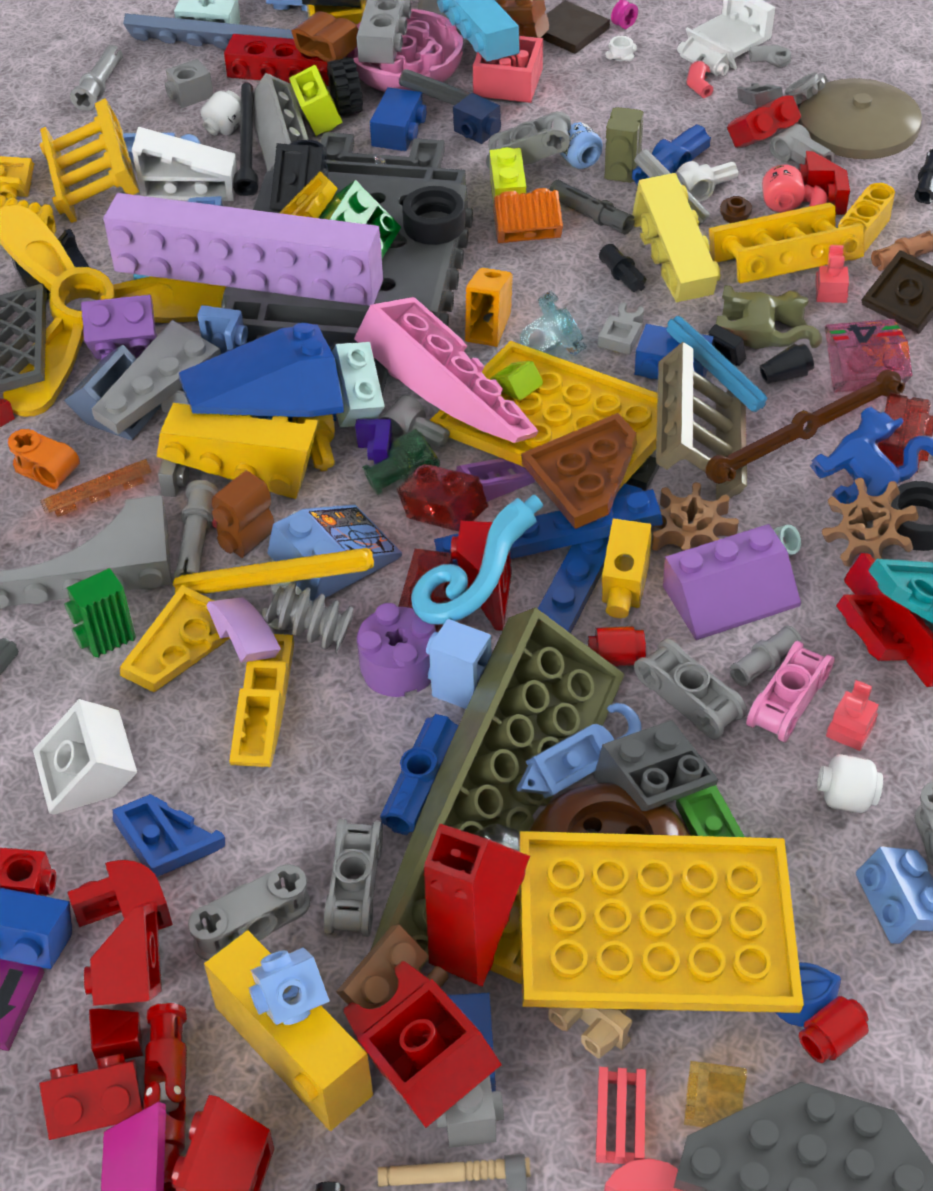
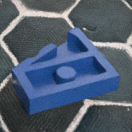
(164, 836)

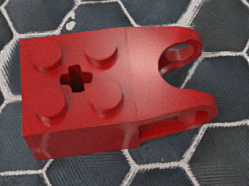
(423, 1045)

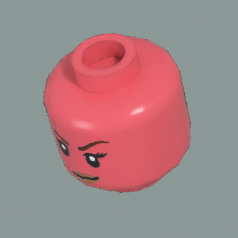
(781, 186)

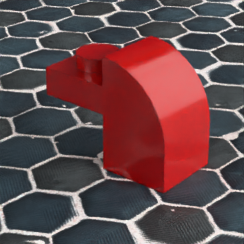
(124, 889)

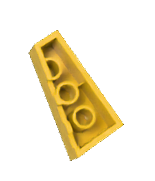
(235, 443)

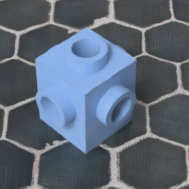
(287, 986)

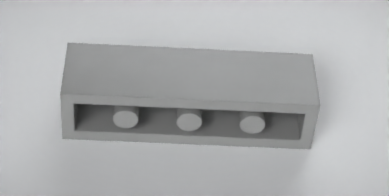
(276, 116)

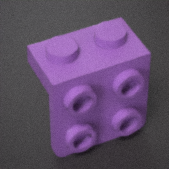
(118, 323)

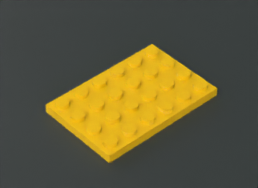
(564, 403)
(657, 923)

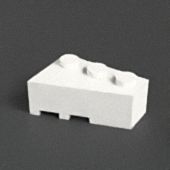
(181, 168)

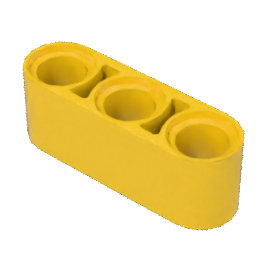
(872, 210)

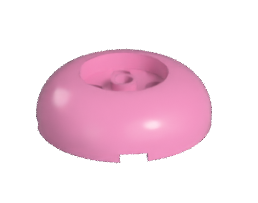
(428, 48)

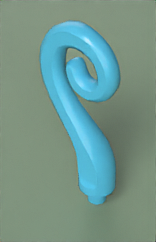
(504, 531)

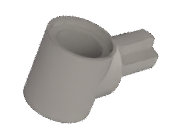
(408, 415)

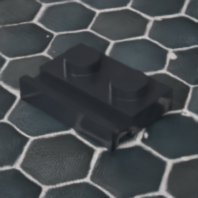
(293, 171)

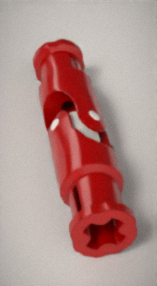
(166, 1077)

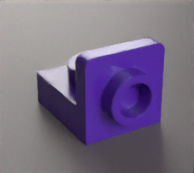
(375, 436)

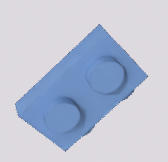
(222, 327)
(898, 891)

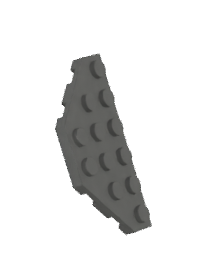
(805, 1143)

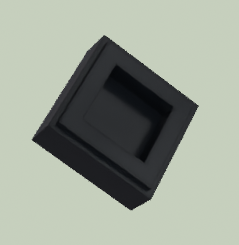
(728, 344)

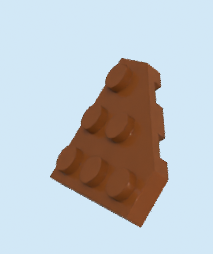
(584, 468)

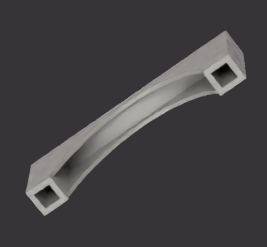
(131, 546)

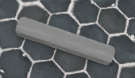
(654, 168)

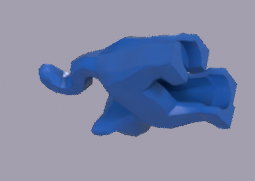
(865, 460)

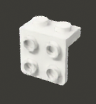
(741, 24)

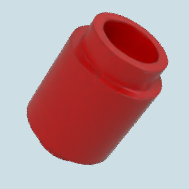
(619, 644)
(834, 1029)

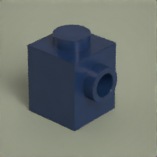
(476, 118)

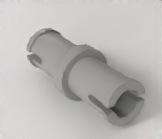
(764, 656)

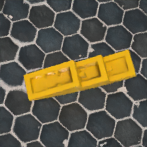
(262, 707)

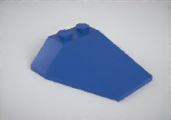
(272, 376)

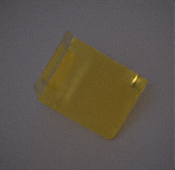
(713, 1092)

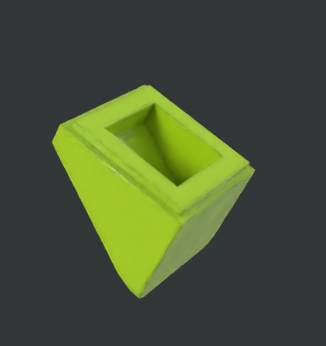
(519, 379)

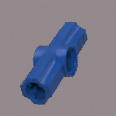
(678, 151)
(417, 774)

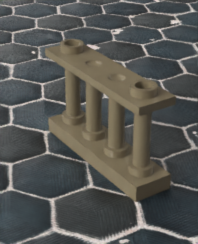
(676, 421)

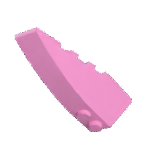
(434, 365)

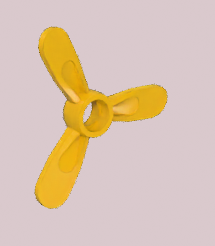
(45, 259)

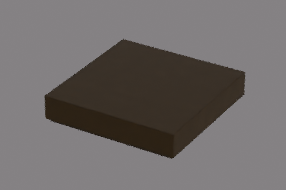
(574, 26)
(903, 292)

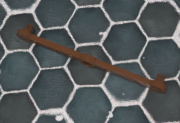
(723, 468)

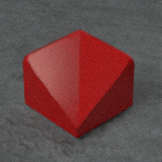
(115, 1033)

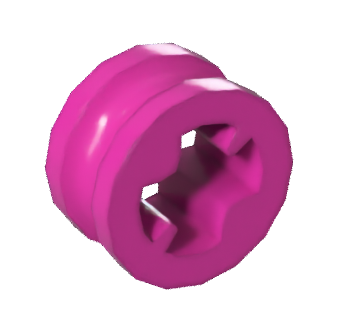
(624, 14)

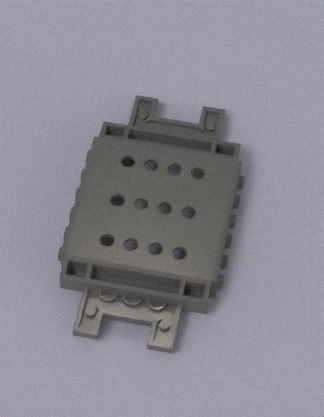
(414, 269)

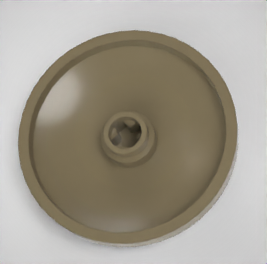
(861, 118)

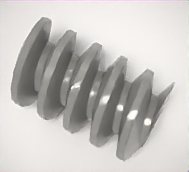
(310, 616)

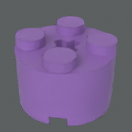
(394, 650)

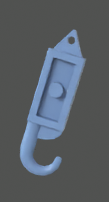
(572, 757)

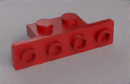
(885, 625)

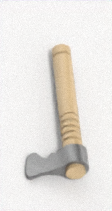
(512, 1168)

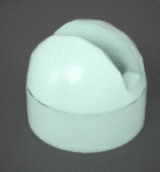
(791, 536)

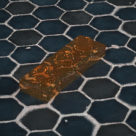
(96, 488)

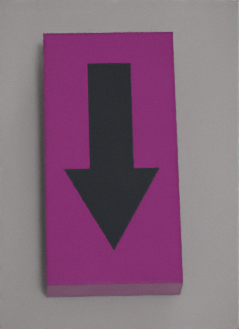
(17, 991)

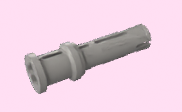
(93, 83)
(197, 519)

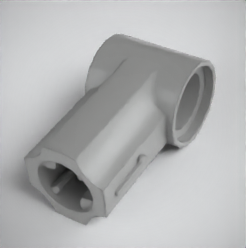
(794, 143)

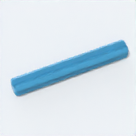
(717, 364)

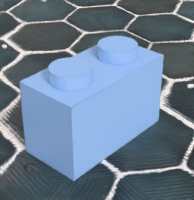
(457, 661)

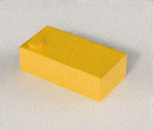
(310, 1056)

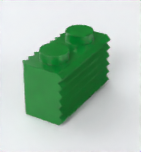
(100, 613)

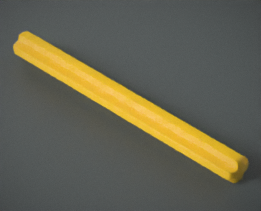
(277, 571)

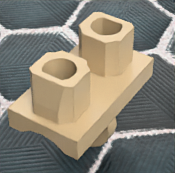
(605, 1029)

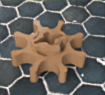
(867, 508)
(705, 516)

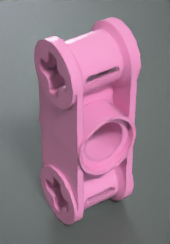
(790, 691)

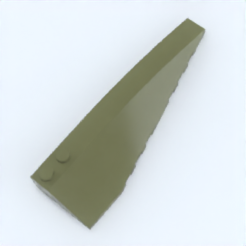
(530, 697)

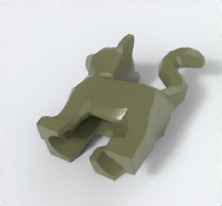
(757, 314)

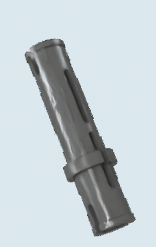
(600, 211)

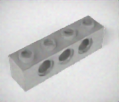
(382, 30)

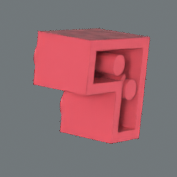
(510, 76)

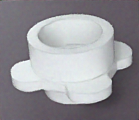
(621, 49)

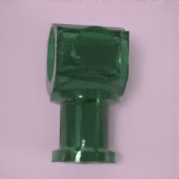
(404, 458)

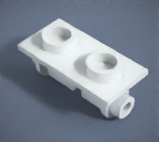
(716, 56)

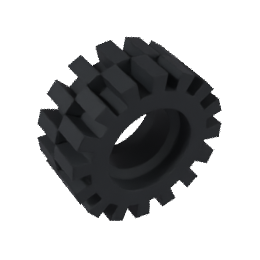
(345, 86)

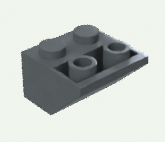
(654, 766)

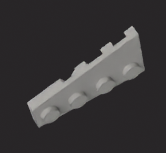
(152, 377)

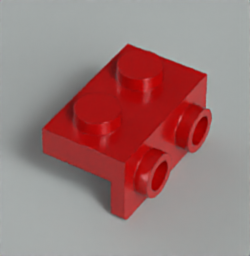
(90, 1098)

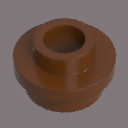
(735, 209)

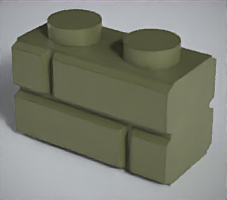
(623, 143)

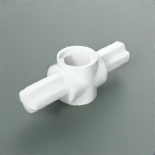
(702, 179)

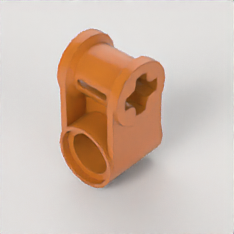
(42, 457)

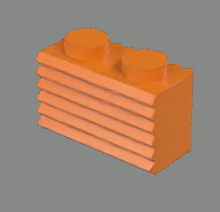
(527, 215)

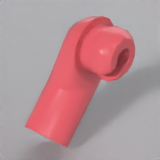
(696, 79)
(815, 195)

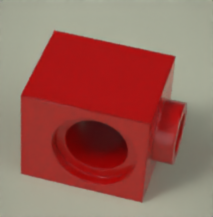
(29, 864)

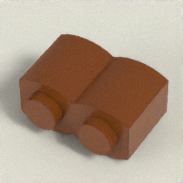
(325, 36)
(242, 514)

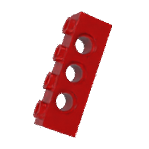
(255, 55)

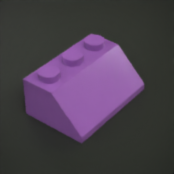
(731, 581)

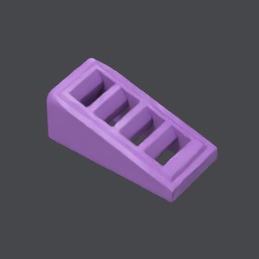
(498, 486)

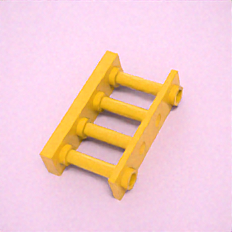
(115, 157)
(784, 242)

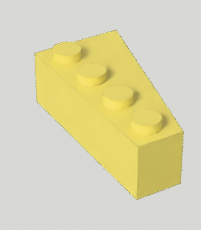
(675, 237)

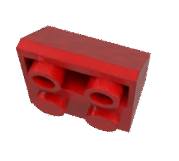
(225, 1151)

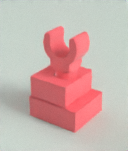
(833, 280)
(854, 717)

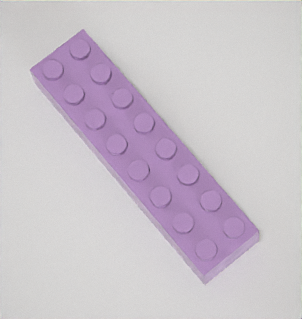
(245, 248)

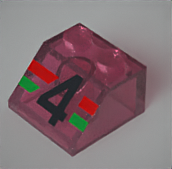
(864, 350)

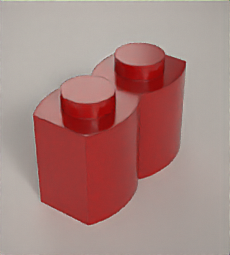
(764, 121)

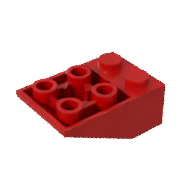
(469, 900)

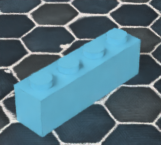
(484, 26)

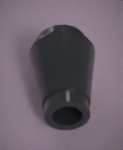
(788, 364)

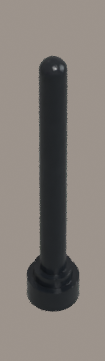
(245, 178)

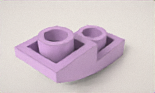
(245, 627)

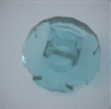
(557, 327)

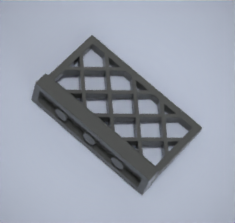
(36, 333)

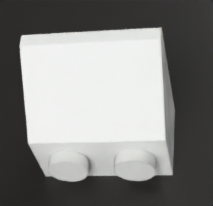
(84, 757)

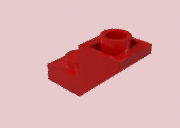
(829, 177)

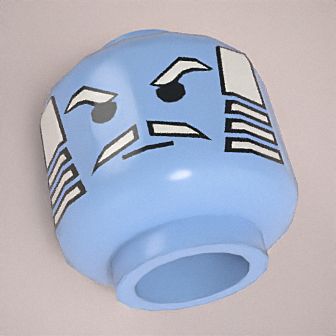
(584, 146)

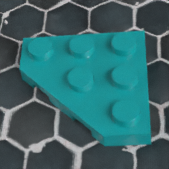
(907, 584)

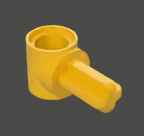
(321, 450)

